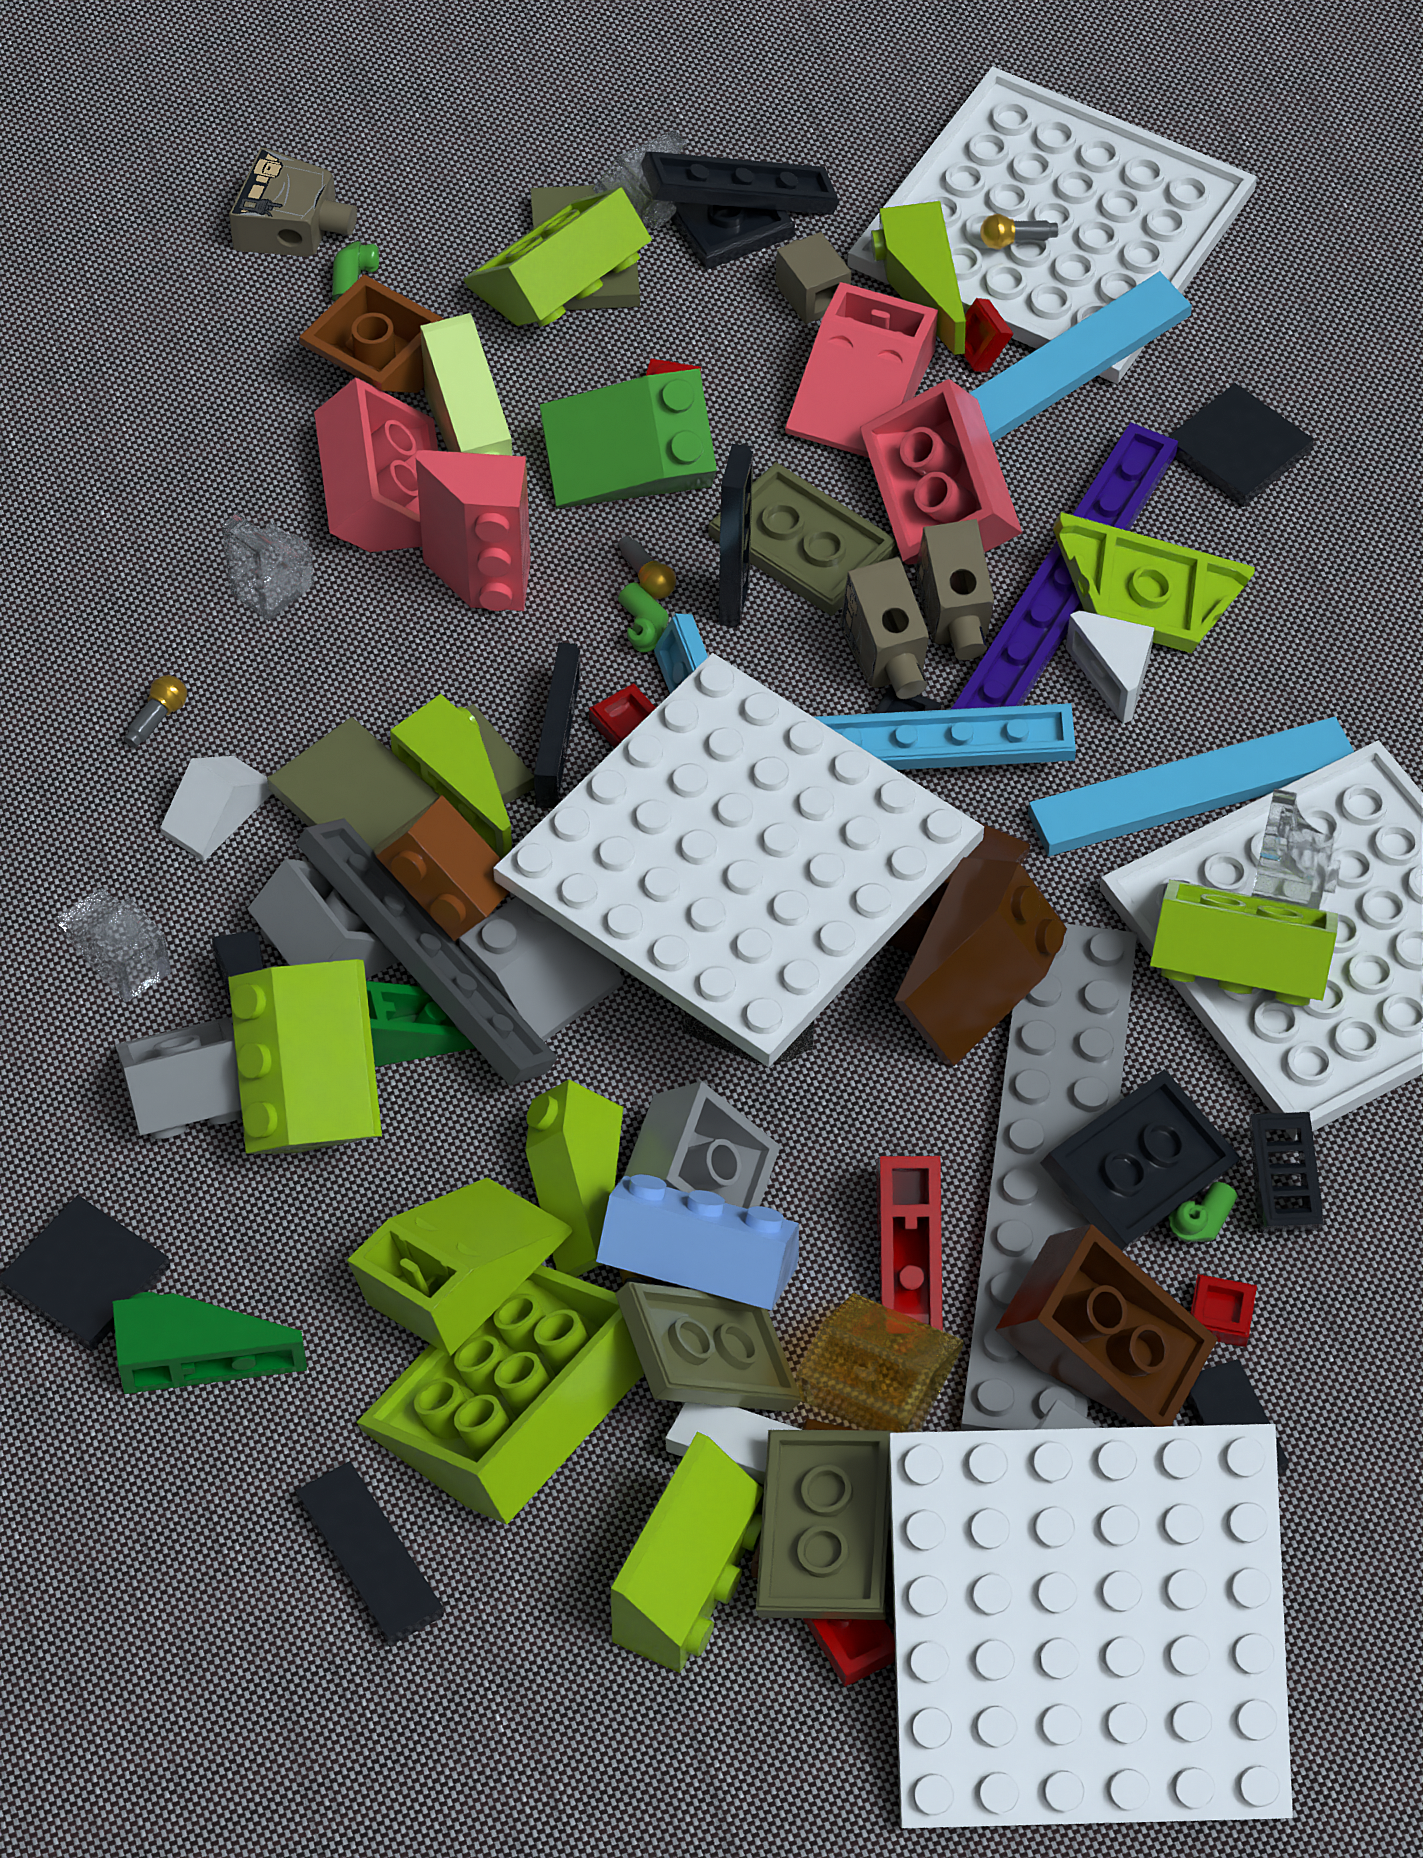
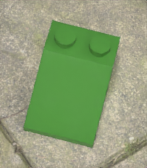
(629, 440)

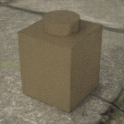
(809, 275)

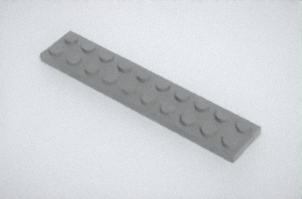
(1057, 1080)

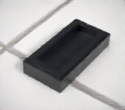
(1227, 1398)

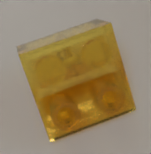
(876, 1366)

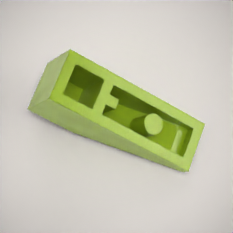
(921, 266)
(449, 755)
(574, 1166)

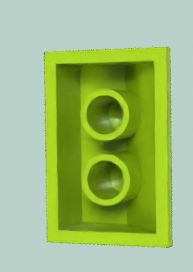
(562, 258)
(1244, 942)
(304, 1057)
(687, 1557)

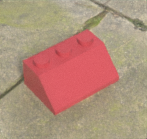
(371, 466)
(939, 468)
(476, 525)

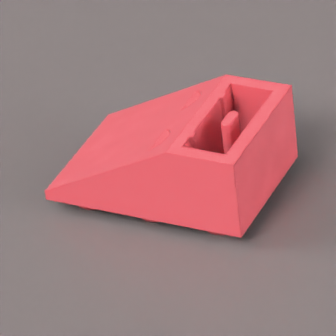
(861, 366)

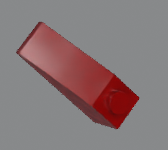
(910, 1236)

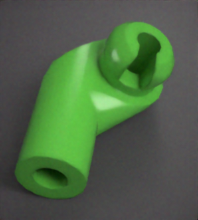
(349, 263)
(649, 616)
(1205, 1220)

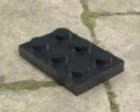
(1140, 1160)

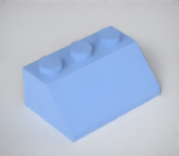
(699, 1241)

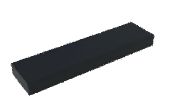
(739, 183)
(735, 535)

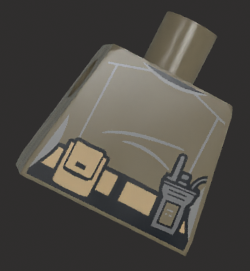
(287, 207)
(955, 586)
(885, 627)

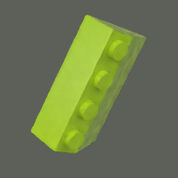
(512, 1395)

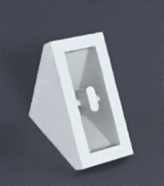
(1112, 657)
(213, 803)

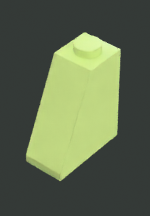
(462, 388)

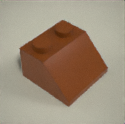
(373, 336)
(444, 867)

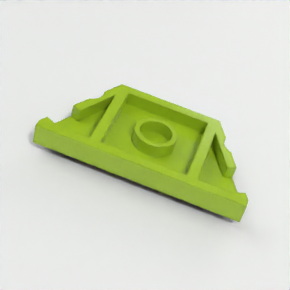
(1149, 580)

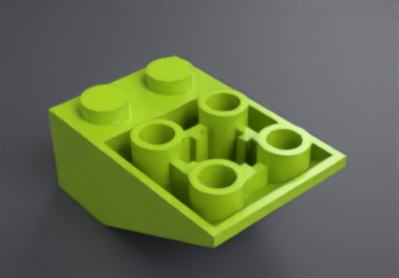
(454, 1260)

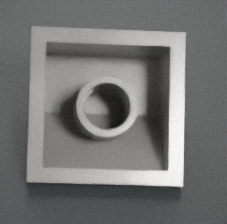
(313, 922)
(539, 966)
(182, 1078)
(704, 1144)

